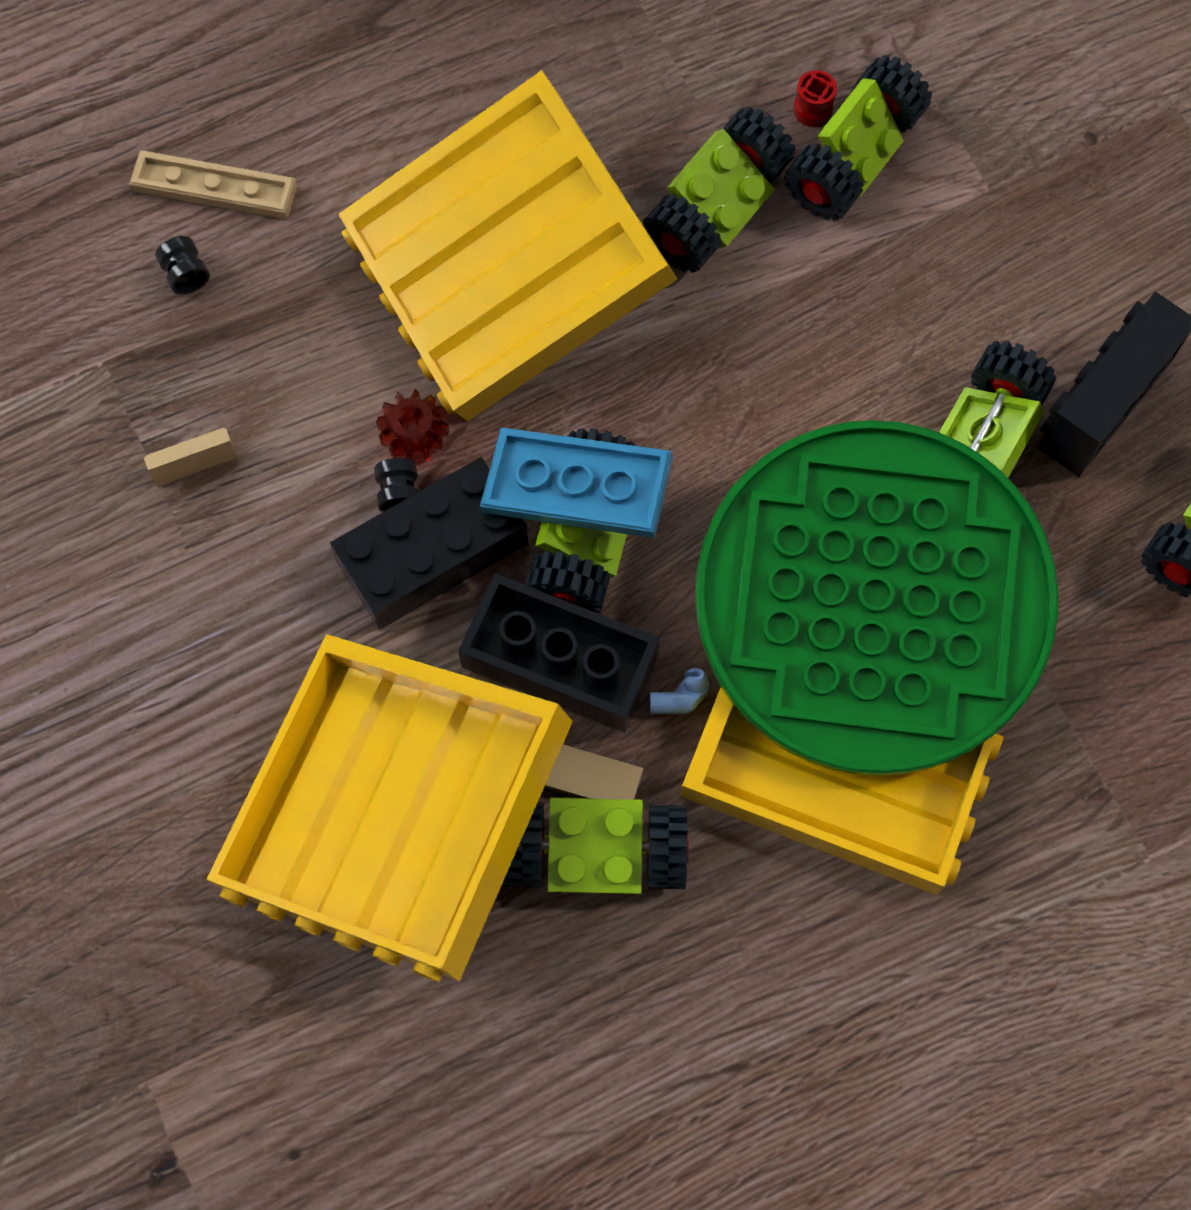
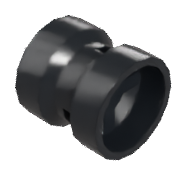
(184, 269)
(396, 481)

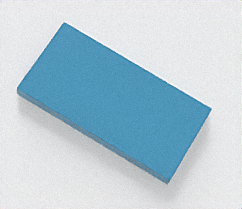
(577, 482)

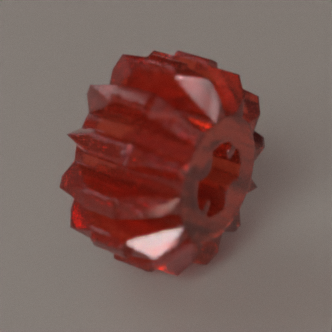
(428, 420)

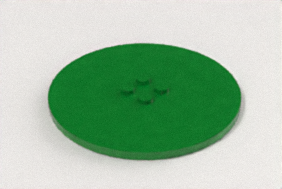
(876, 597)

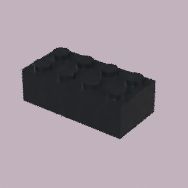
(1114, 383)
(426, 545)
(559, 652)

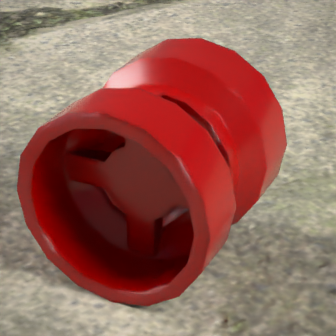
(815, 98)

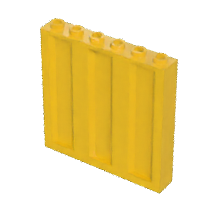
(504, 248)
(391, 806)
(884, 823)

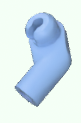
(685, 697)

